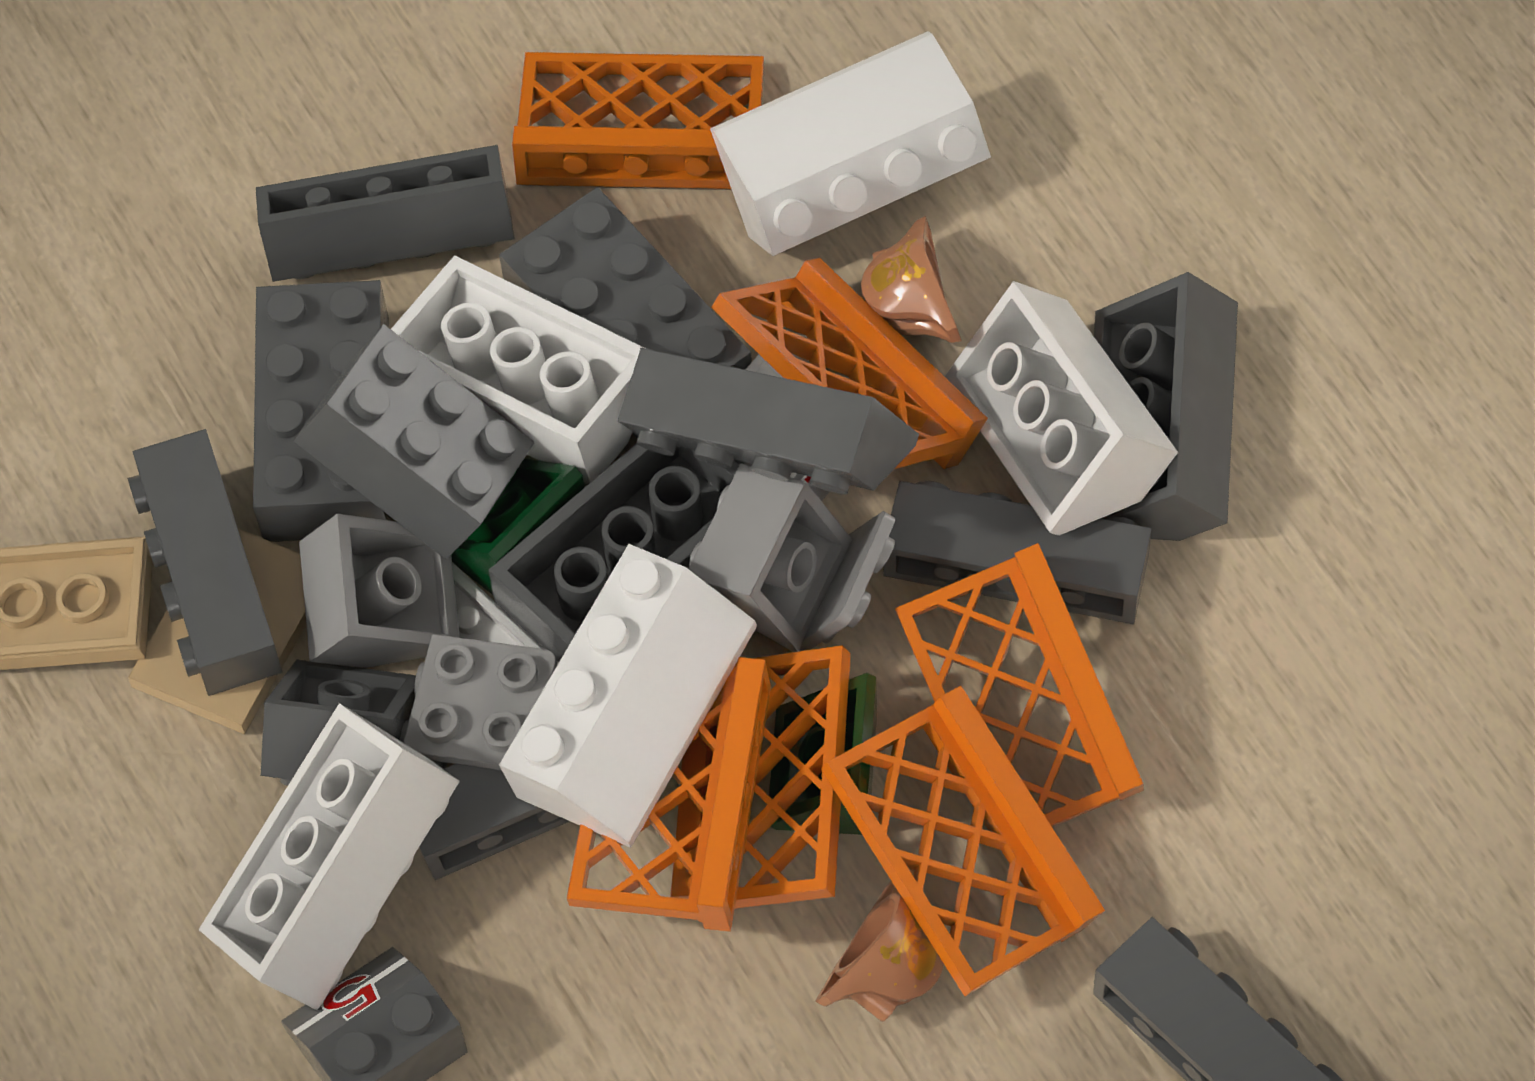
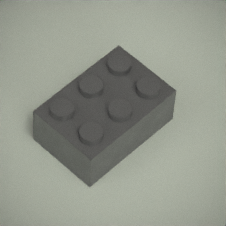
(414, 442)

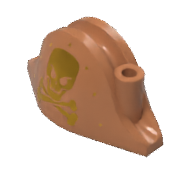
(907, 286)
(885, 961)

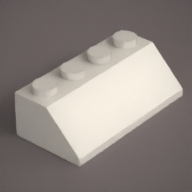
(849, 144)
(528, 362)
(1059, 411)
(627, 696)
(328, 857)

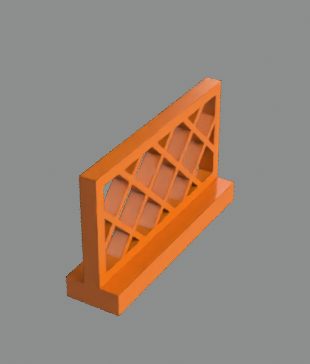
(636, 152)
(856, 342)
(1063, 657)
(823, 820)
(723, 823)
(1013, 826)

